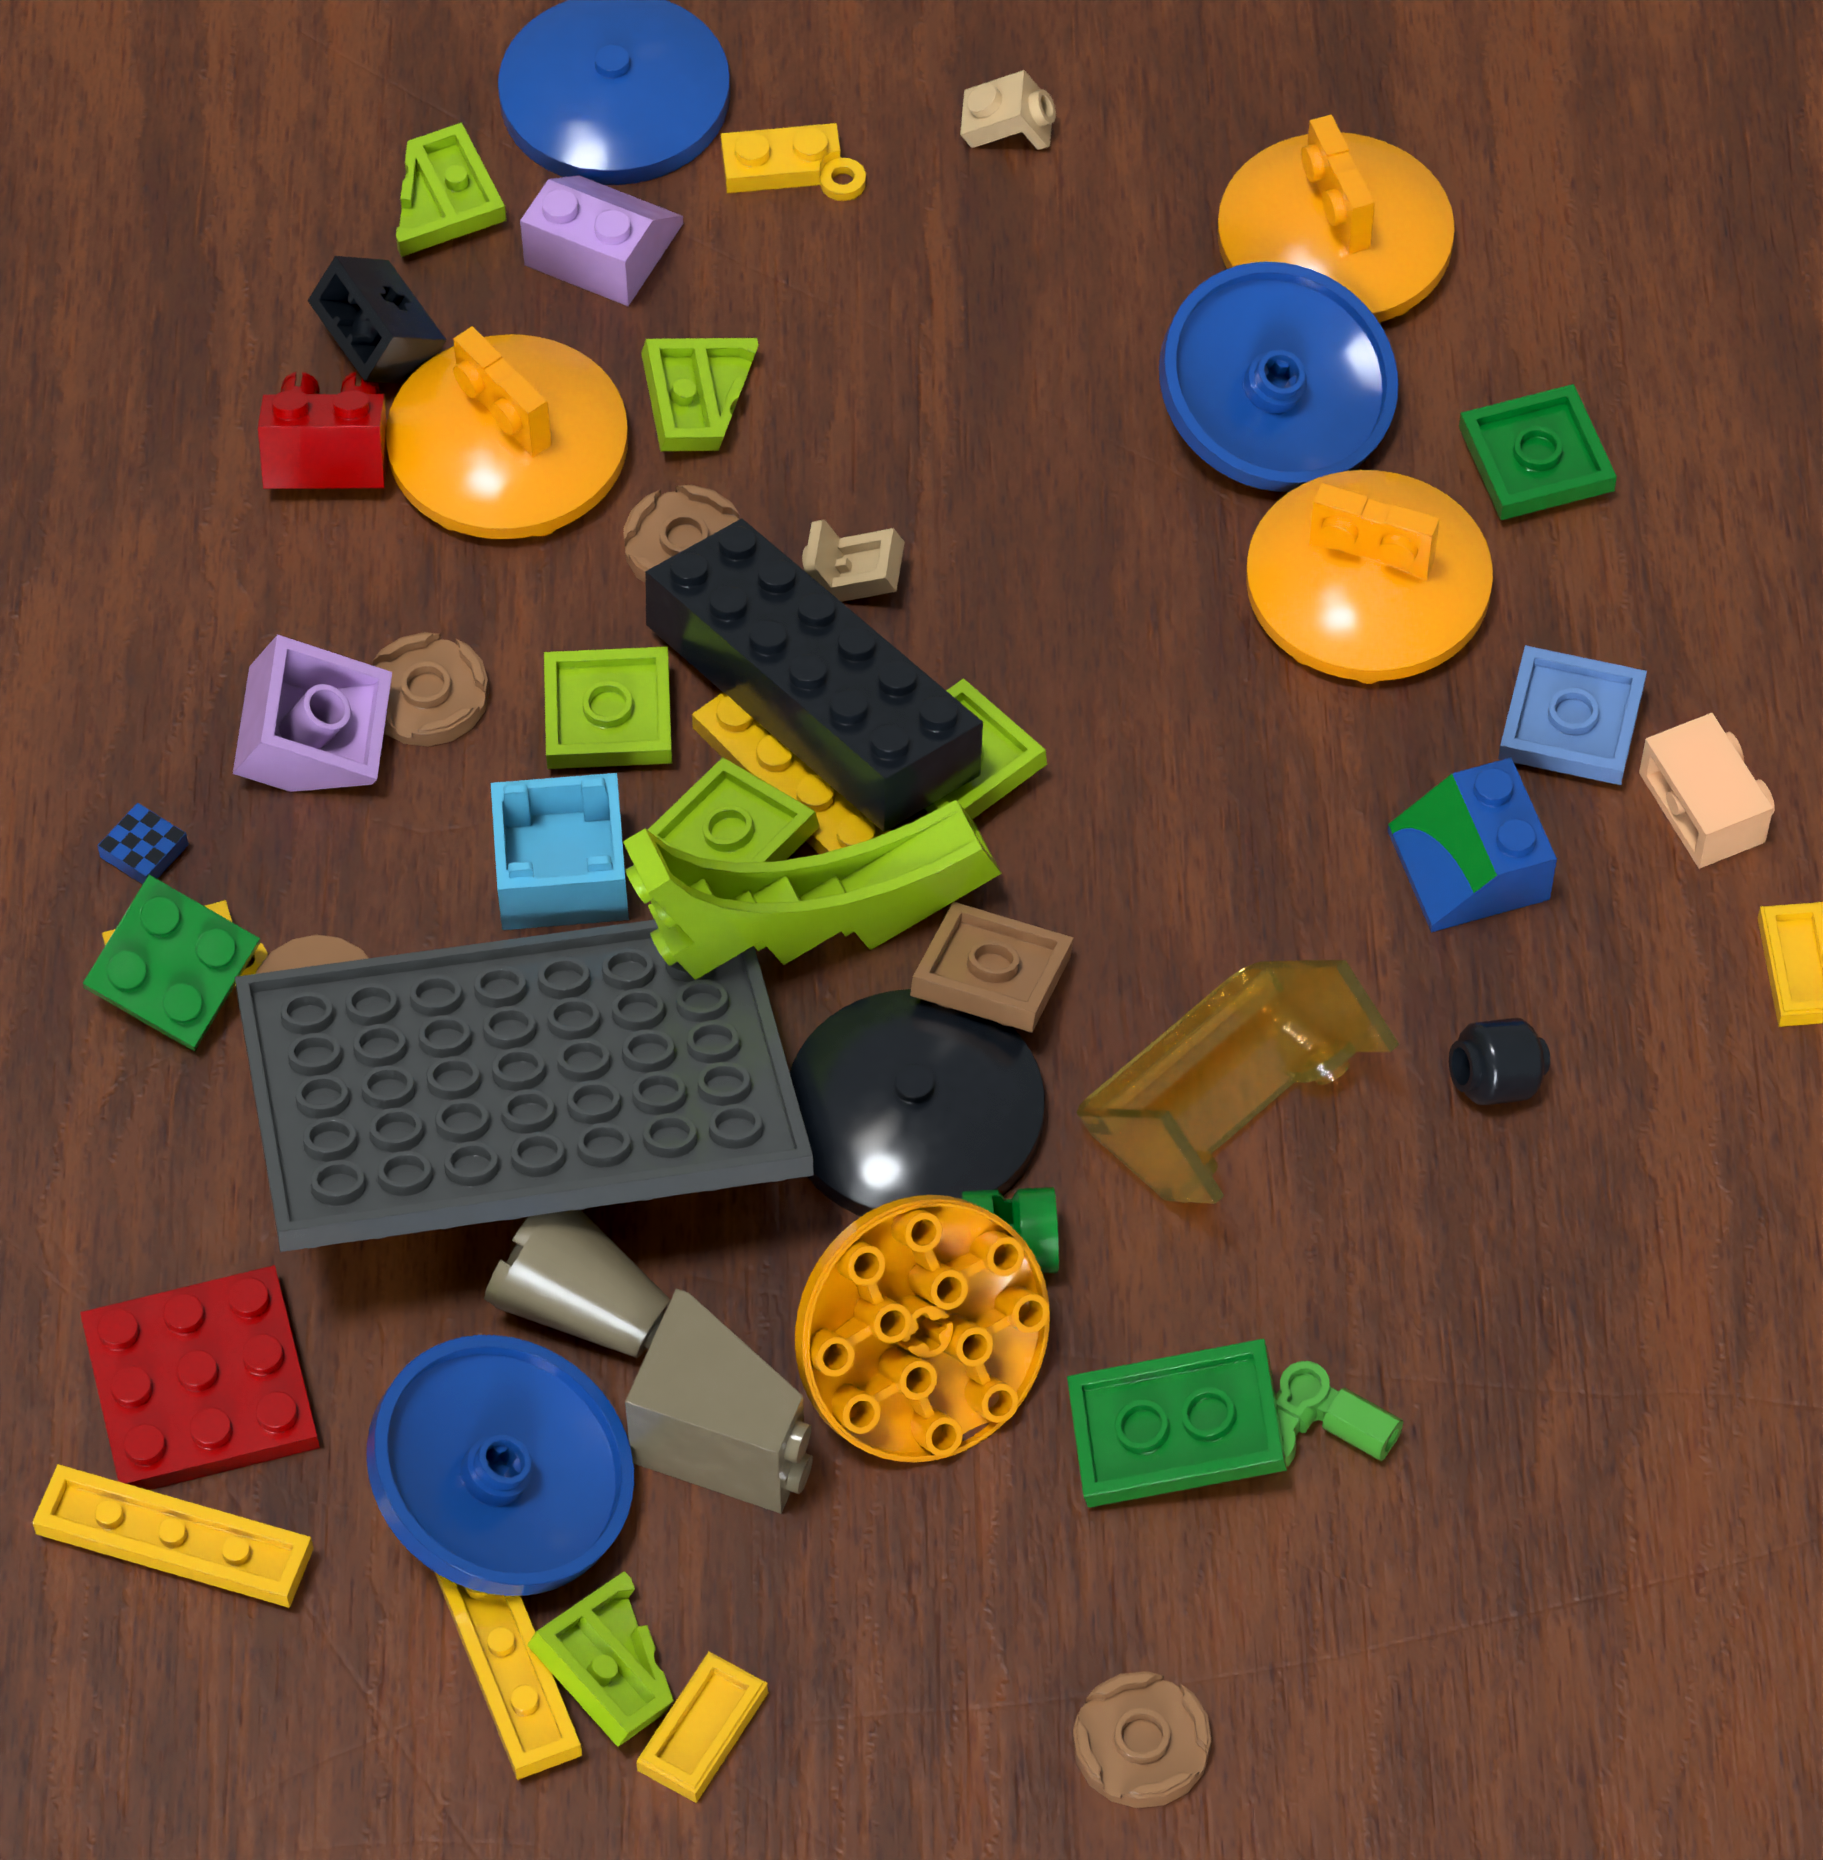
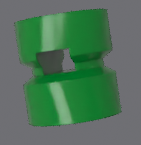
(1032, 1216)

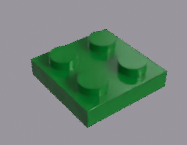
(1537, 452)
(171, 963)

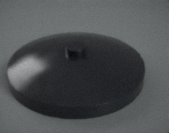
(916, 1102)

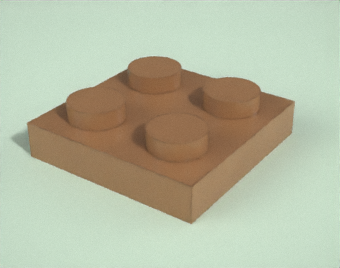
(992, 967)

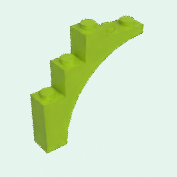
(872, 888)

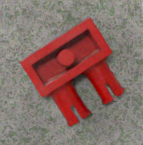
(323, 438)

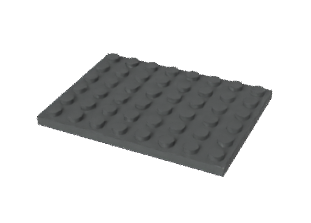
(512, 1083)

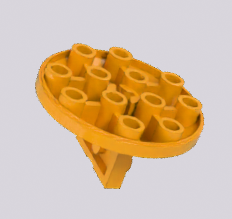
(1344, 211)
(506, 436)
(1369, 575)
(922, 1328)

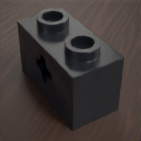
(375, 319)

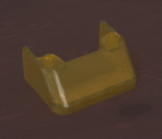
(1226, 1065)

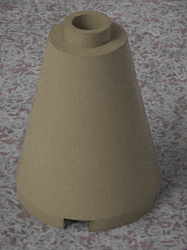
(578, 1283)

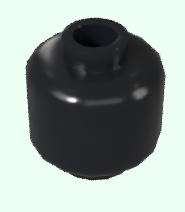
(1499, 1061)

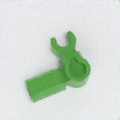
(1308, 1397)

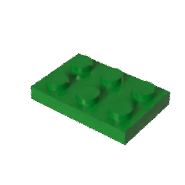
(1176, 1423)

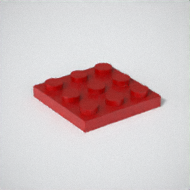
(199, 1380)

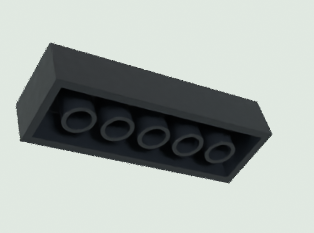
(814, 674)

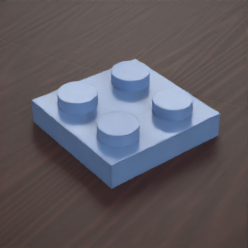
(1572, 715)

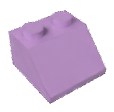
(595, 236)
(311, 719)

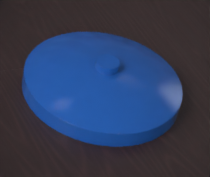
(614, 89)
(1278, 375)
(500, 1465)

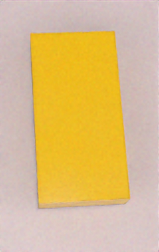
(1794, 960)
(702, 1727)

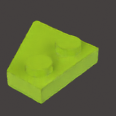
(445, 191)
(695, 388)
(606, 1661)

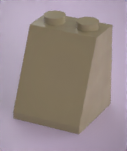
(716, 1412)

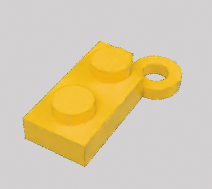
(789, 160)

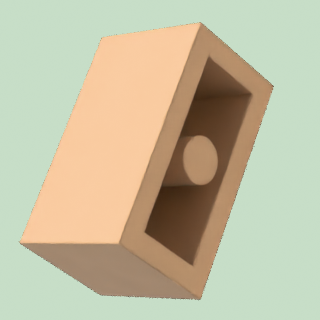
(1707, 789)

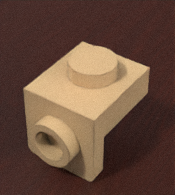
(1007, 108)
(853, 564)

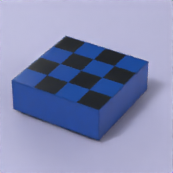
(142, 844)

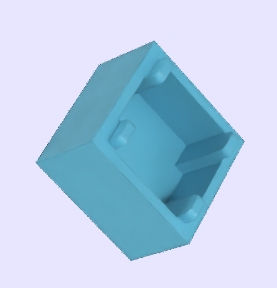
(559, 851)

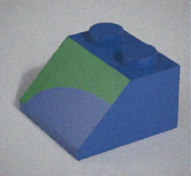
(1474, 847)

